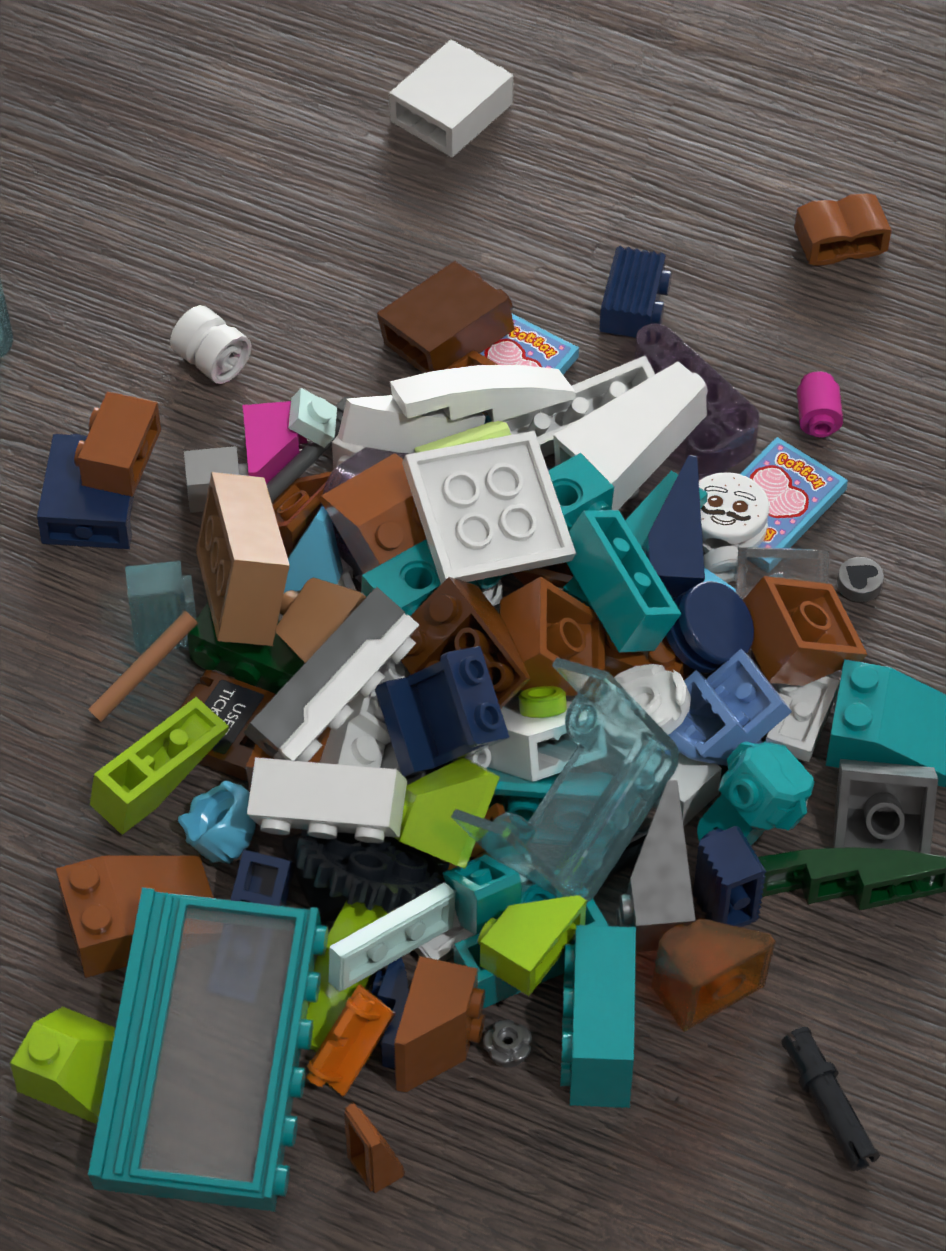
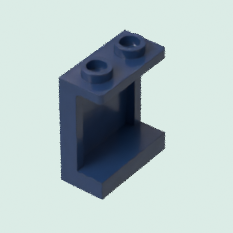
(77, 513)
(442, 712)

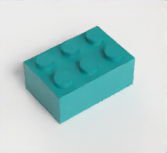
(599, 1016)

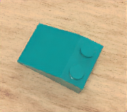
(888, 719)

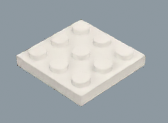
(488, 508)

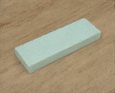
(391, 937)

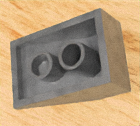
(660, 883)

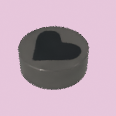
(860, 579)

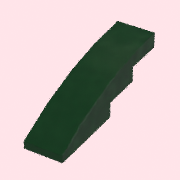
(869, 874)

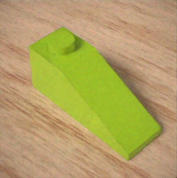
(155, 765)

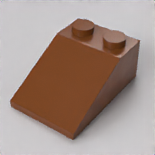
(104, 900)

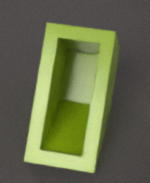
(530, 939)

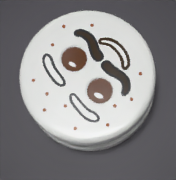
(733, 512)

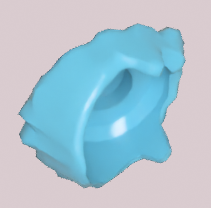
(219, 823)

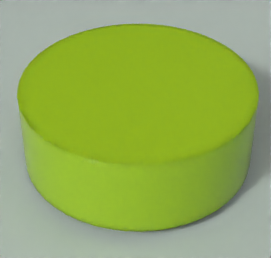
(542, 702)

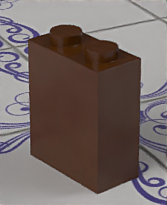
(446, 319)

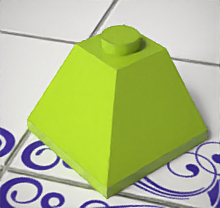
(432, 802)
(65, 1062)

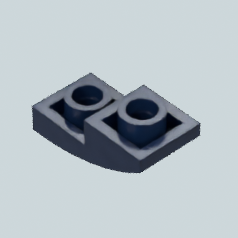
(392, 990)

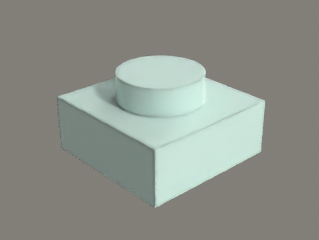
(312, 417)

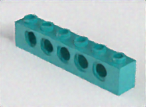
(413, 575)

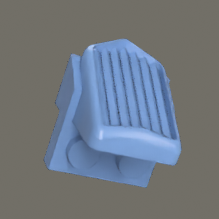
(728, 709)

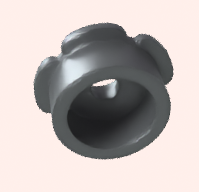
(504, 1054)

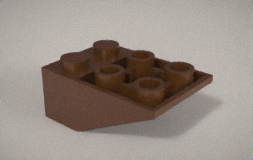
(463, 618)

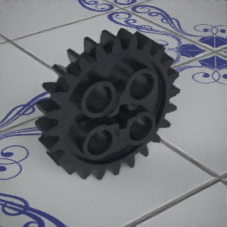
(368, 872)

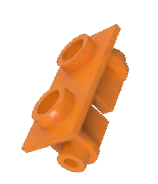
(350, 1041)

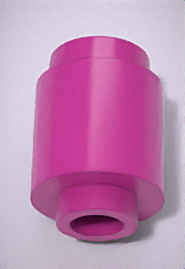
(819, 404)

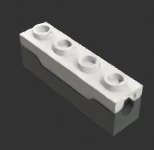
(332, 679)

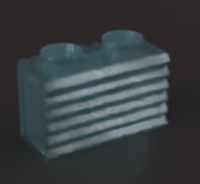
(157, 599)

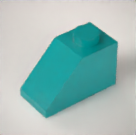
(483, 891)

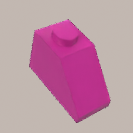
(268, 438)

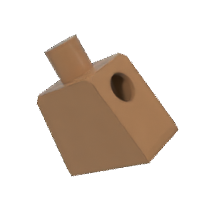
(315, 614)

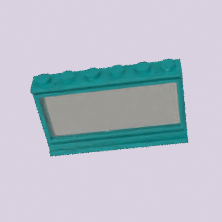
(208, 1051)

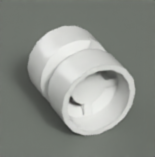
(210, 344)

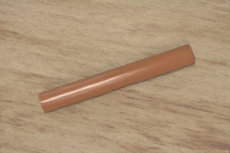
(143, 666)

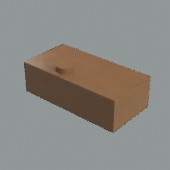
(242, 559)

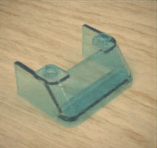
(596, 797)

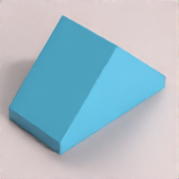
(315, 554)

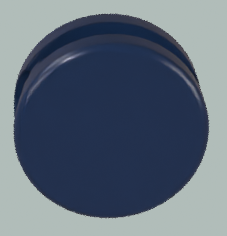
(710, 626)

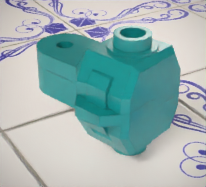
(759, 792)

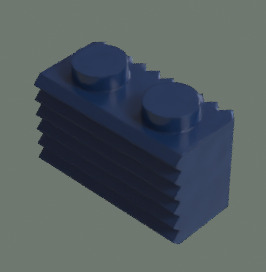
(634, 291)
(728, 878)

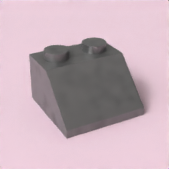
(885, 806)

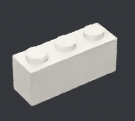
(327, 799)

